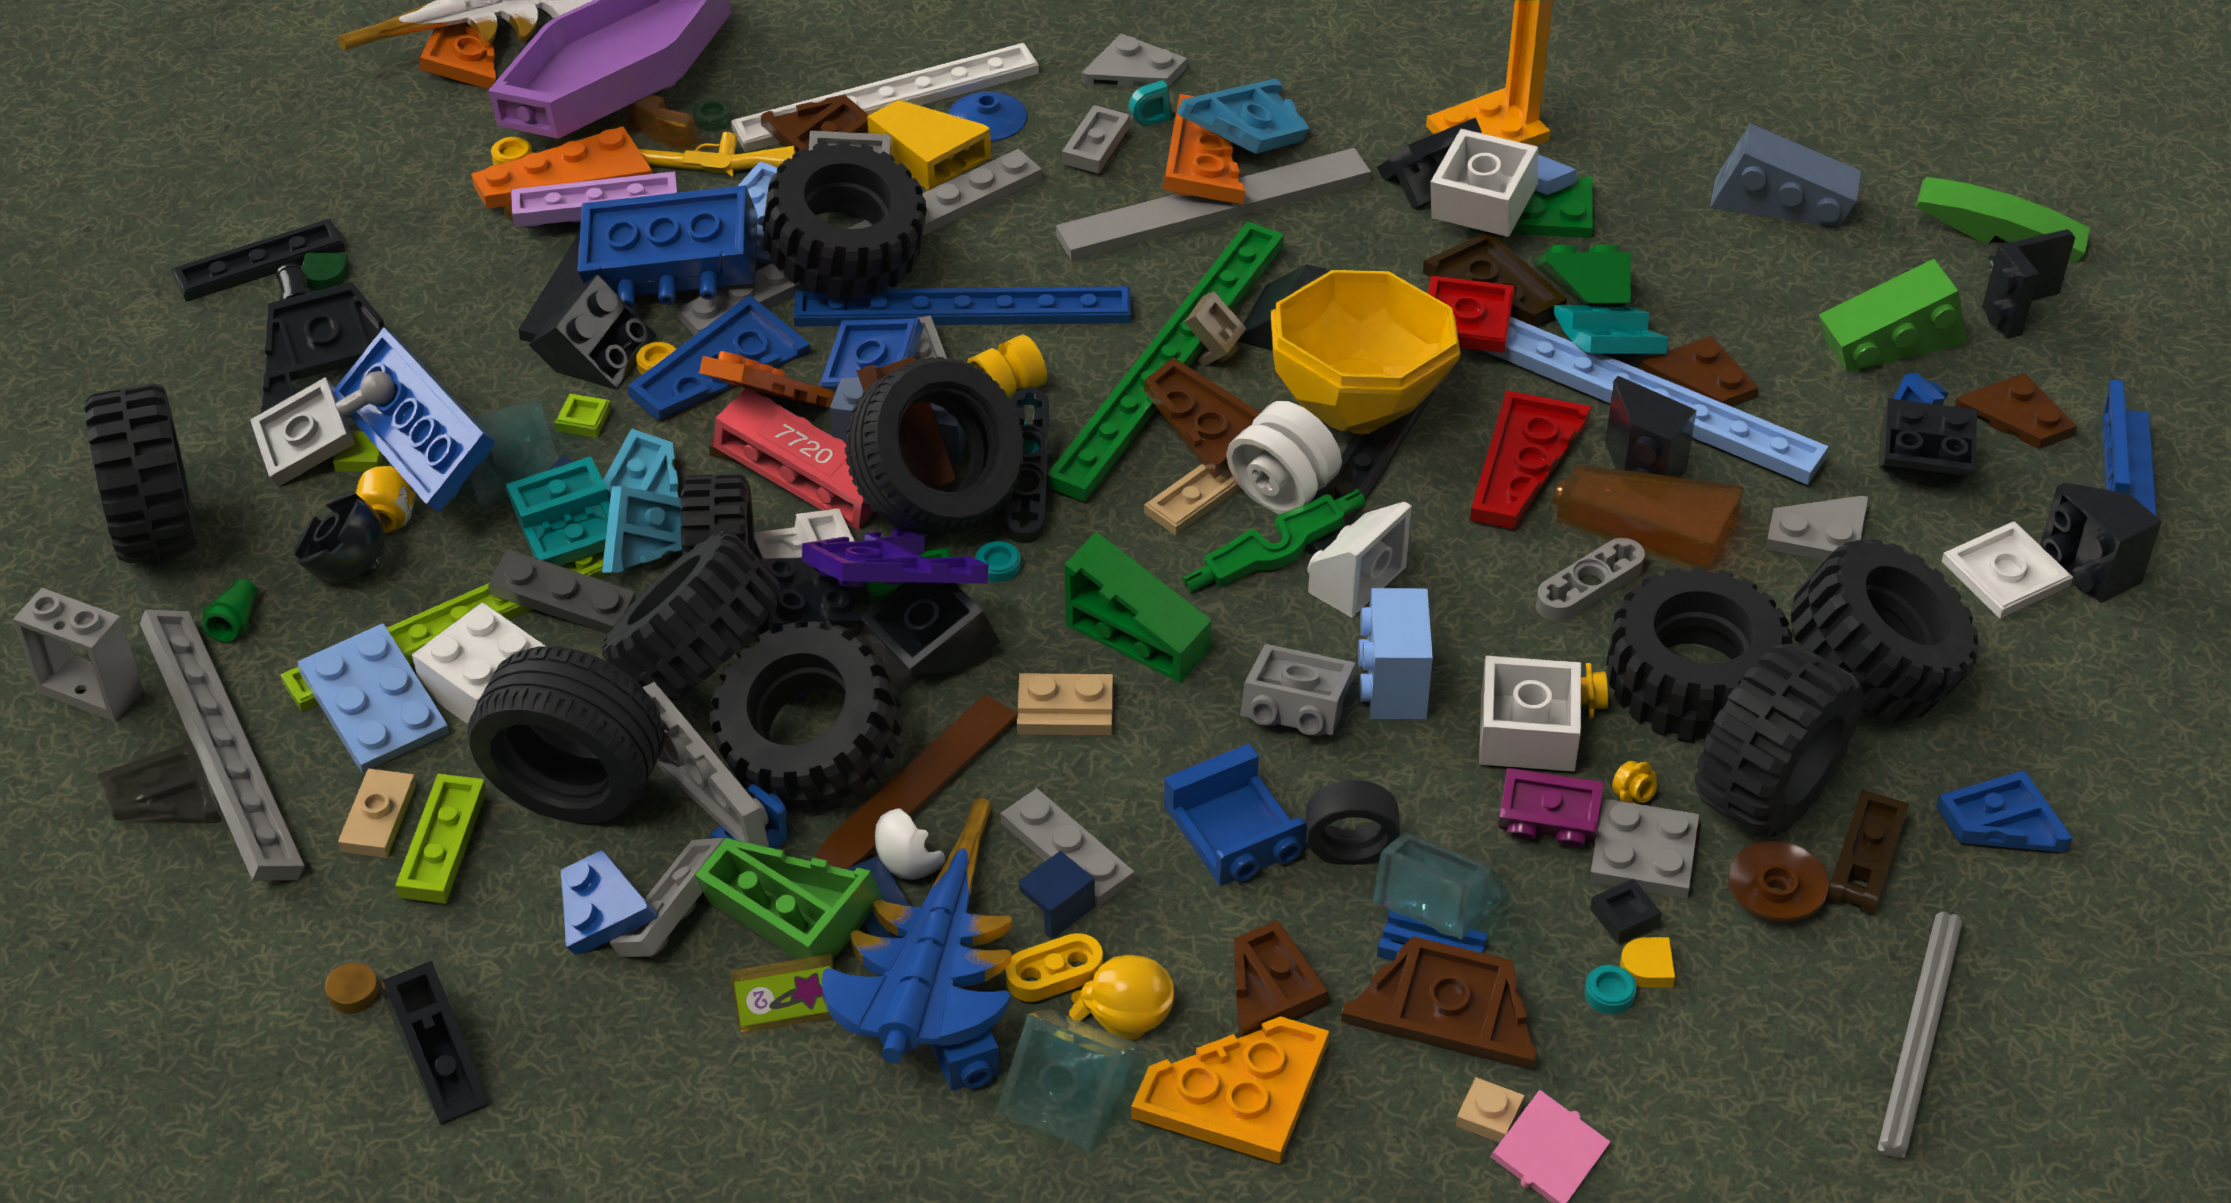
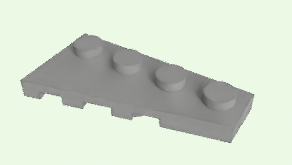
(704, 777)

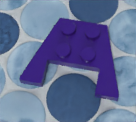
(889, 561)

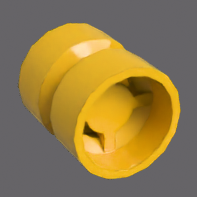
(1013, 365)

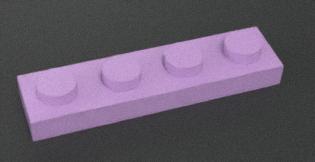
(564, 201)

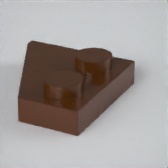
(830, 115)
(1705, 370)
(2022, 410)
(1272, 979)

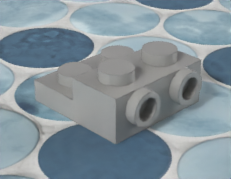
(1297, 690)

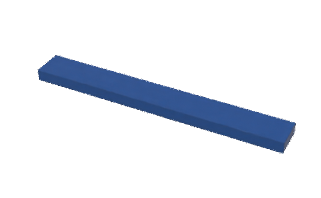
(971, 306)

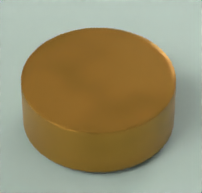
(351, 988)

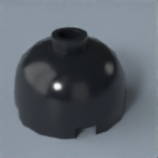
(343, 542)

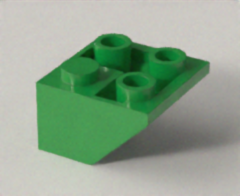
(1590, 277)

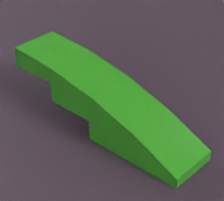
(1989, 212)

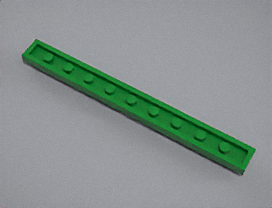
(1128, 407)

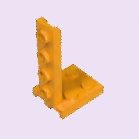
(1514, 110)

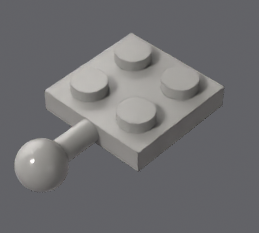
(314, 425)

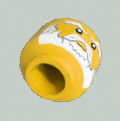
(388, 495)

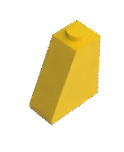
(931, 142)

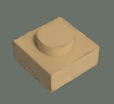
(1489, 1110)

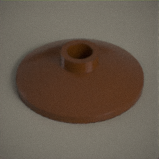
(1779, 866)

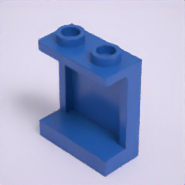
(1232, 816)

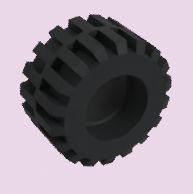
(714, 506)

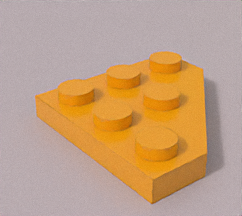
(1236, 1089)

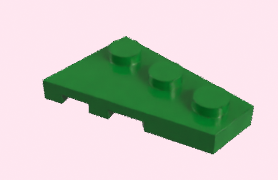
(1558, 214)

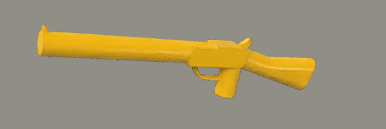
(721, 162)

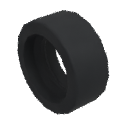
(1352, 800)

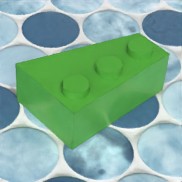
(1896, 320)
(786, 899)

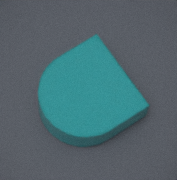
(1151, 104)

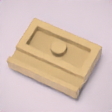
(1065, 704)

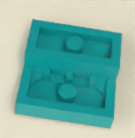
(1610, 329)
(562, 511)

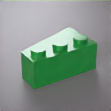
(1133, 610)

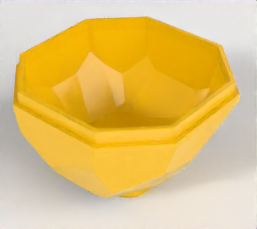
(1362, 347)

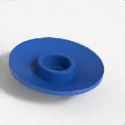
(994, 109)

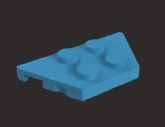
(1248, 116)

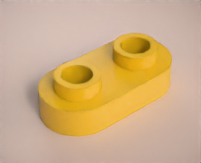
(1052, 967)

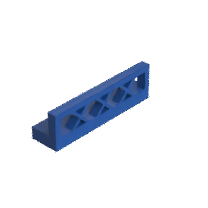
(2127, 448)

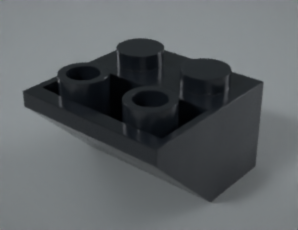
(593, 336)
(1928, 438)
(2100, 538)

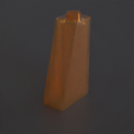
(1664, 514)

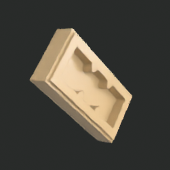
(377, 813)

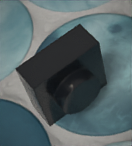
(1625, 911)

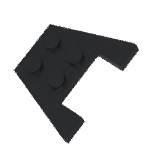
(315, 336)

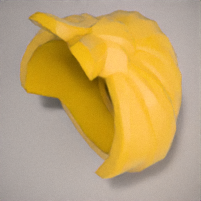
(1126, 996)

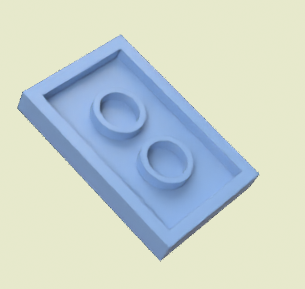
(372, 698)

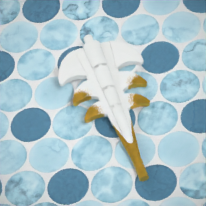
(477, 13)

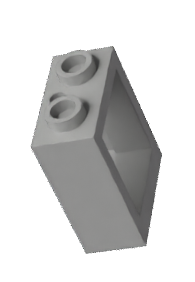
(47, 629)

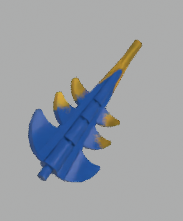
(920, 972)

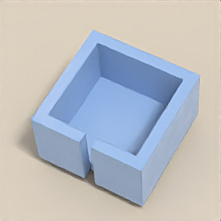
(1396, 653)

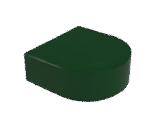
(325, 269)

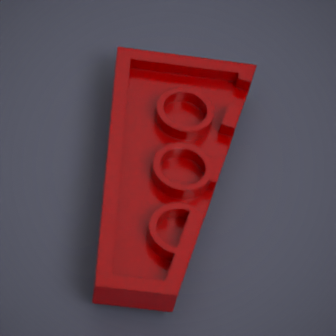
(1523, 454)

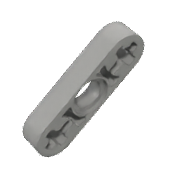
(1595, 564)

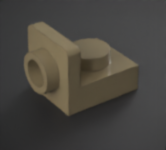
(1215, 328)

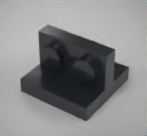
(1420, 160)

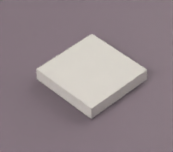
(2007, 569)

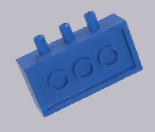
(670, 243)

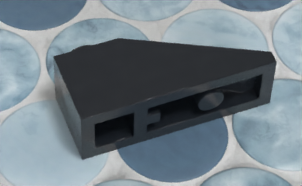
(434, 1042)

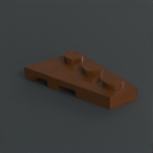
(1199, 412)

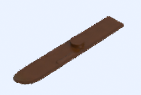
(918, 780)

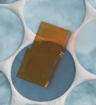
(662, 125)

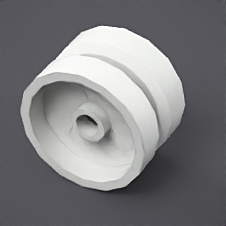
(1284, 457)

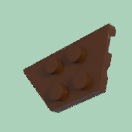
(1448, 1001)

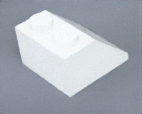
(1361, 558)

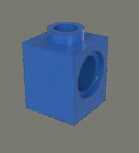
(970, 1062)

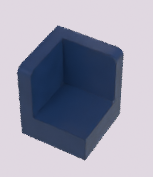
(1061, 891)

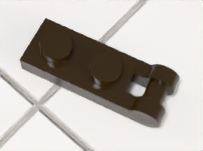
(1868, 850)

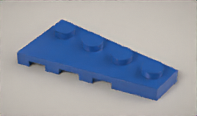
(742, 330)

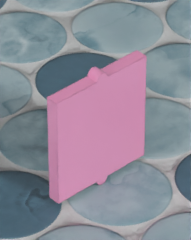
(1550, 1149)

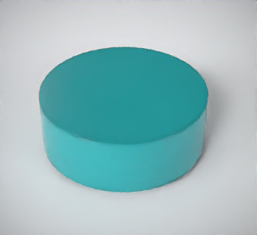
(1002, 560)
(1610, 989)

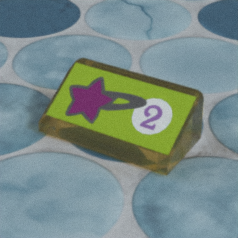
(780, 993)

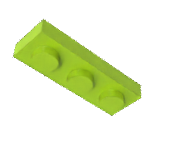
(441, 838)

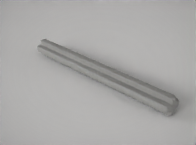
(1920, 1036)

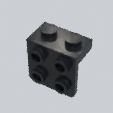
(2025, 273)

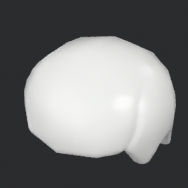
(903, 849)

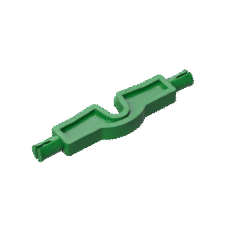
(1254, 552)

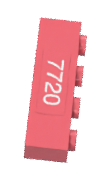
(790, 454)

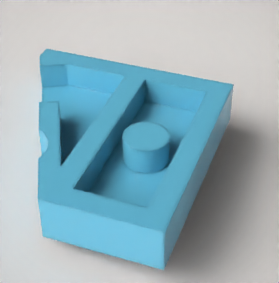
(644, 464)
(640, 528)

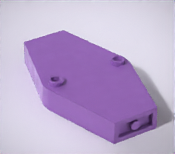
(602, 61)

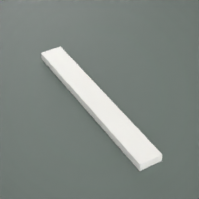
(915, 88)

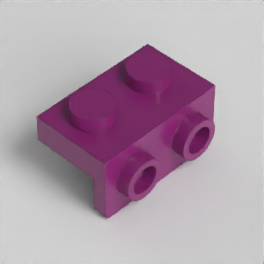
(1550, 807)

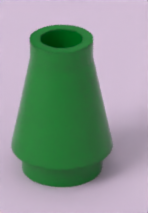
(230, 612)

